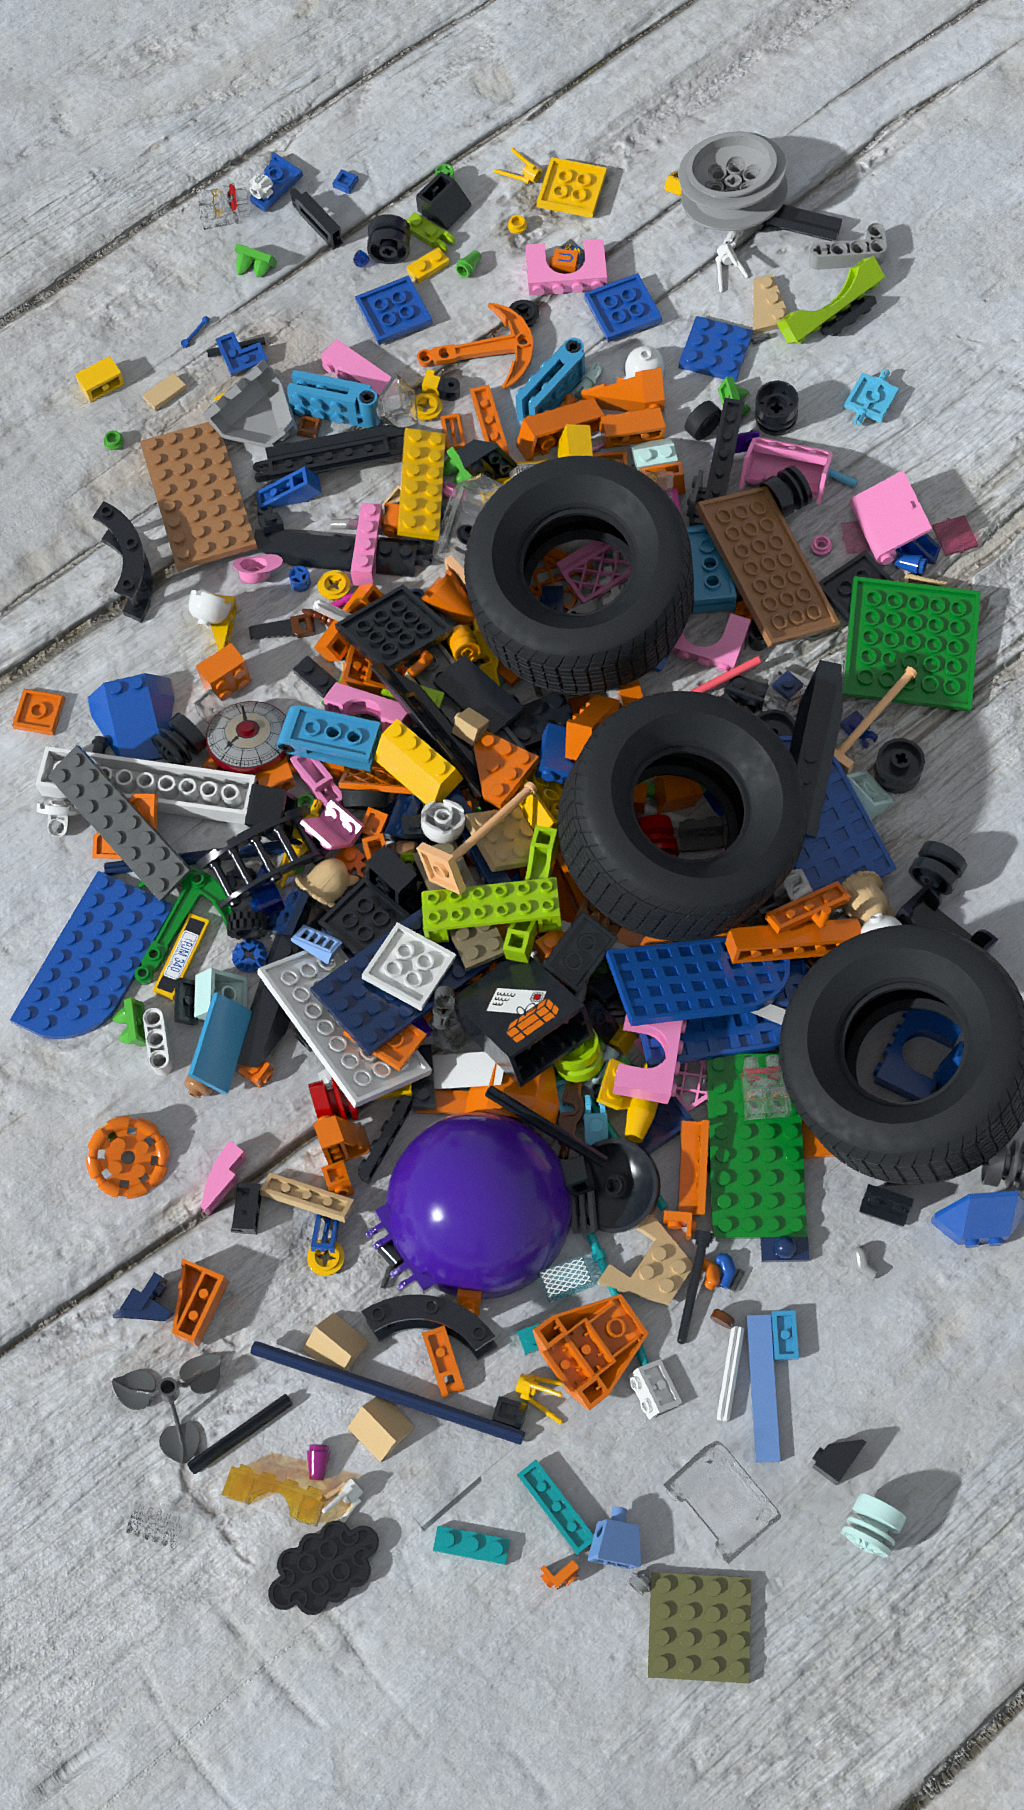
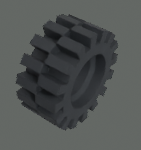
(246, 925)

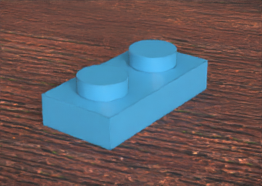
(784, 1335)

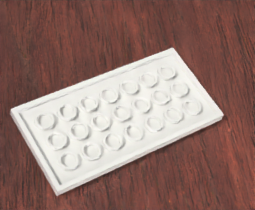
(354, 1072)

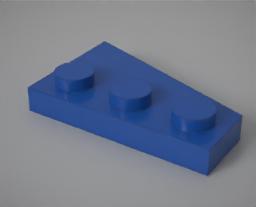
(283, 176)

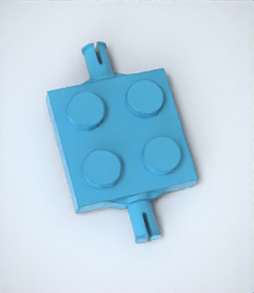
(871, 397)

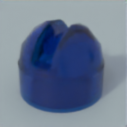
(361, 259)

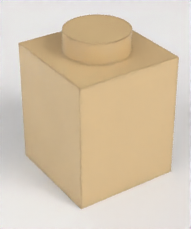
(469, 725)

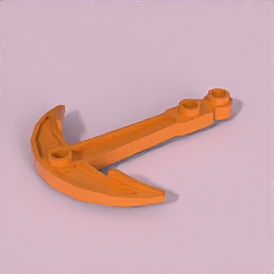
(494, 346)

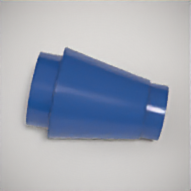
(912, 563)

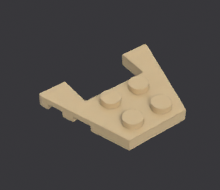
(659, 1272)

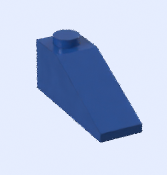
(289, 490)

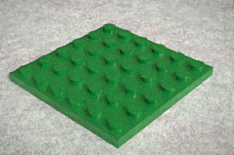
(913, 627)

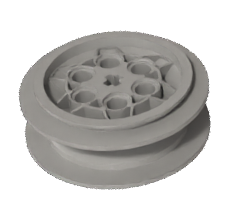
(733, 181)

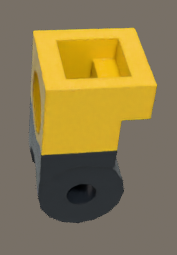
(444, 388)

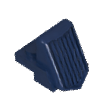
(401, 806)
(143, 1304)

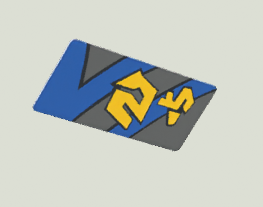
(571, 245)

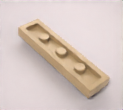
(307, 1197)

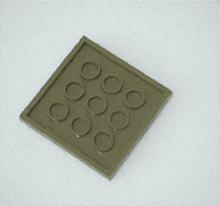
(699, 1627)

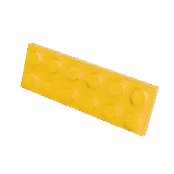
(421, 484)

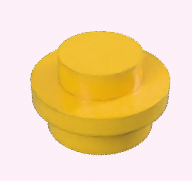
(517, 224)

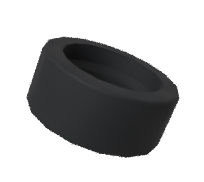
(703, 420)

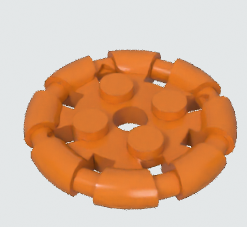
(132, 1170)

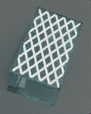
(566, 1279)

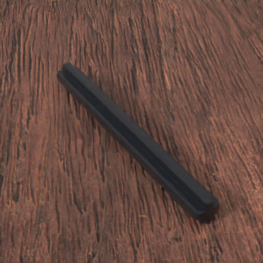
(546, 1126)

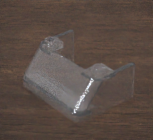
(462, 509)

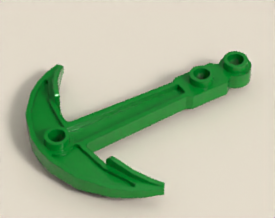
(186, 902)

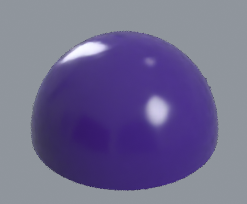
(475, 1206)

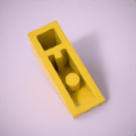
(223, 631)

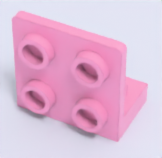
(335, 827)

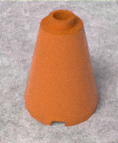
(450, 598)

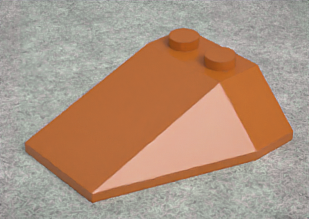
(538, 1095)
(591, 1347)

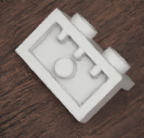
(654, 1388)

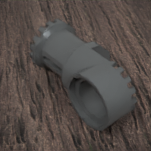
(445, 1004)

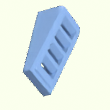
(322, 953)

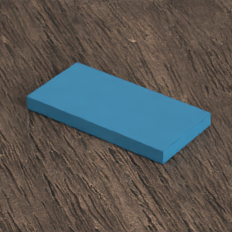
(220, 1043)

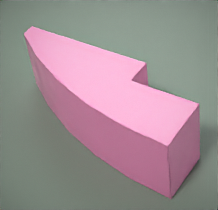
(317, 780)
(222, 1176)

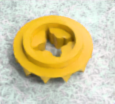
(434, 403)
(335, 577)
(332, 1266)

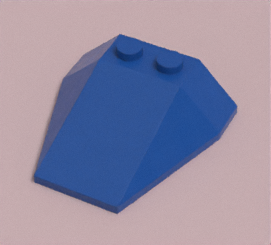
(132, 712)
(981, 1218)

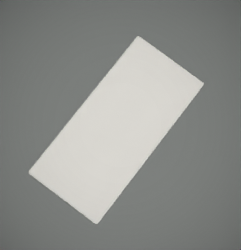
(464, 1070)

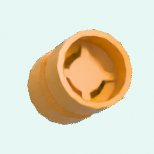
(464, 643)

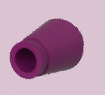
(317, 1460)

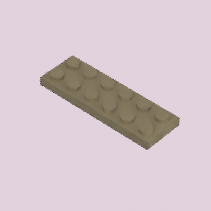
(473, 944)

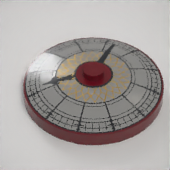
(245, 737)

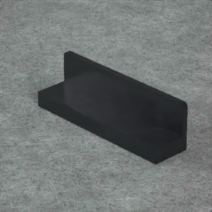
(805, 223)

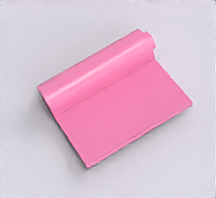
(889, 516)

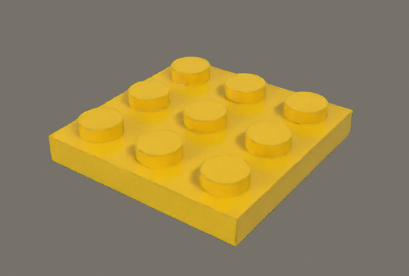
(571, 187)

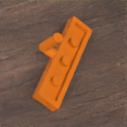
(811, 906)

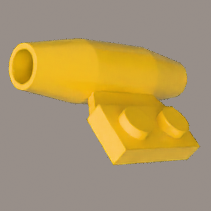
(639, 1112)

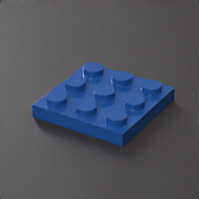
(623, 307)
(393, 310)
(715, 348)

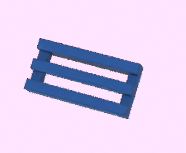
(323, 1246)

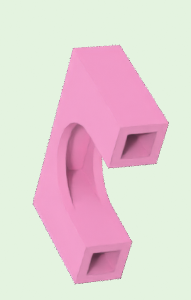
(546, 281)
(723, 653)
(656, 1082)

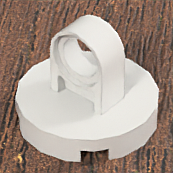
(57, 811)

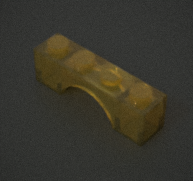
(245, 1486)

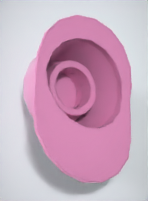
(256, 568)

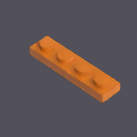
(488, 416)

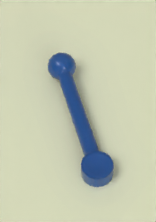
(185, 342)

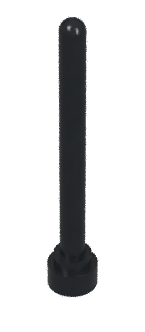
(703, 1240)

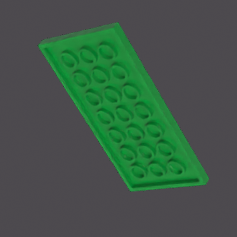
(753, 1163)

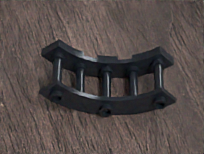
(136, 573)
(253, 837)
(428, 1313)

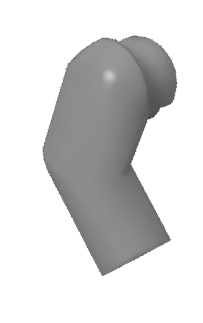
(346, 524)
(861, 1263)

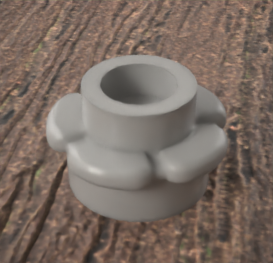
(639, 1583)

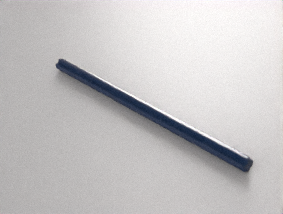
(191, 858)
(388, 1392)

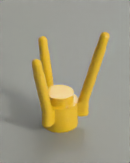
(530, 171)
(529, 1385)

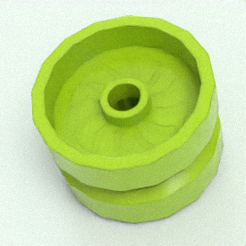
(582, 1062)

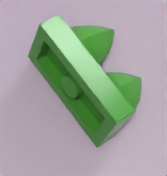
(247, 255)
(730, 390)
(453, 464)
(132, 1015)

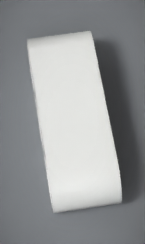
(160, 1051)

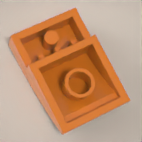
(359, 675)

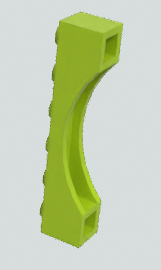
(860, 278)
(541, 862)

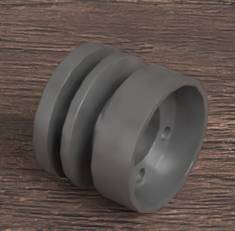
(1007, 1164)

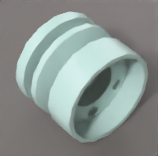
(875, 1521)

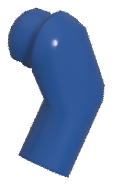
(729, 1269)

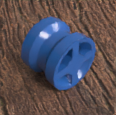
(302, 574)

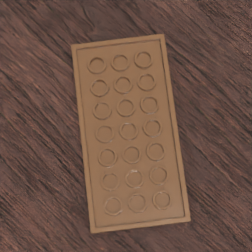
(197, 495)
(767, 566)

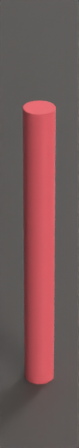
(728, 675)

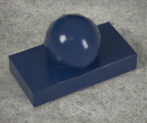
(784, 1249)

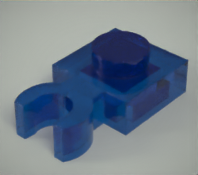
(851, 722)

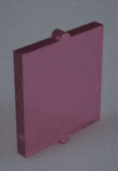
(955, 535)
(854, 538)

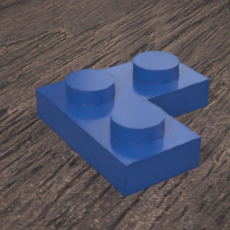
(239, 359)

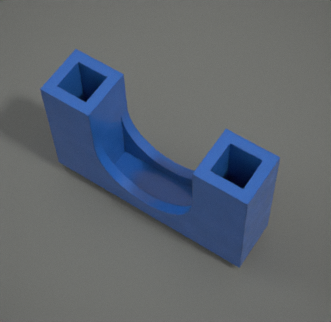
(553, 764)
(894, 1072)

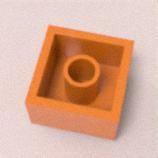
(224, 672)

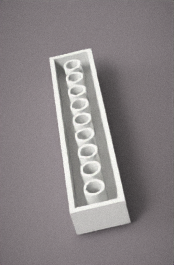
(179, 787)

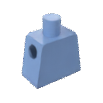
(616, 1542)

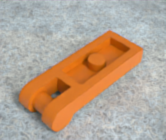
(443, 1360)

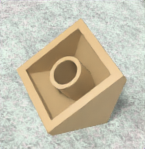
(335, 1343)
(380, 1427)

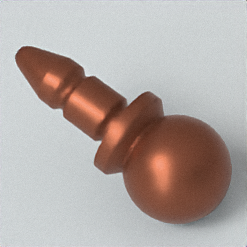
(316, 615)

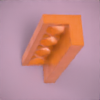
(693, 1167)

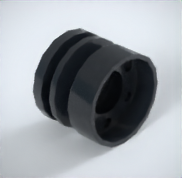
(776, 408)
(789, 490)
(183, 738)

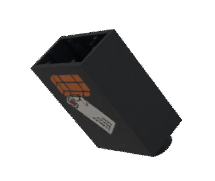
(522, 1018)

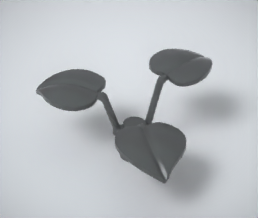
(137, 1387)

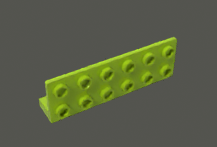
(491, 906)

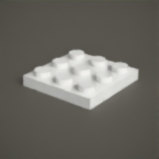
(409, 966)

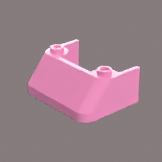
(769, 456)

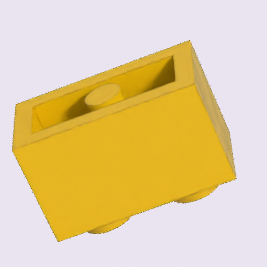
(100, 379)

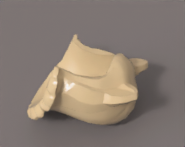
(327, 881)
(866, 896)

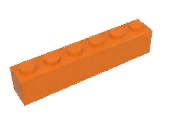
(802, 941)

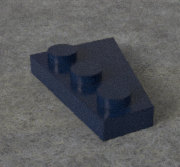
(665, 1125)

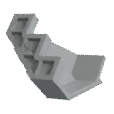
(254, 409)

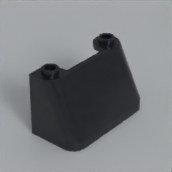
(923, 910)

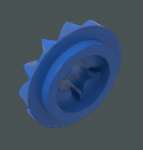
(249, 965)

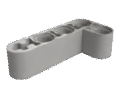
(848, 253)

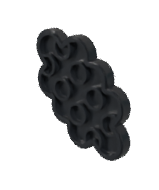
(323, 1568)

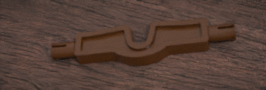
(570, 1120)

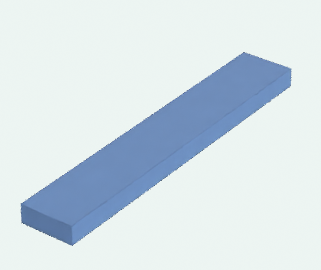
(763, 1389)

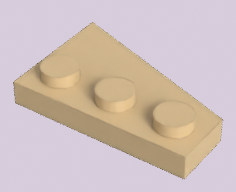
(767, 304)

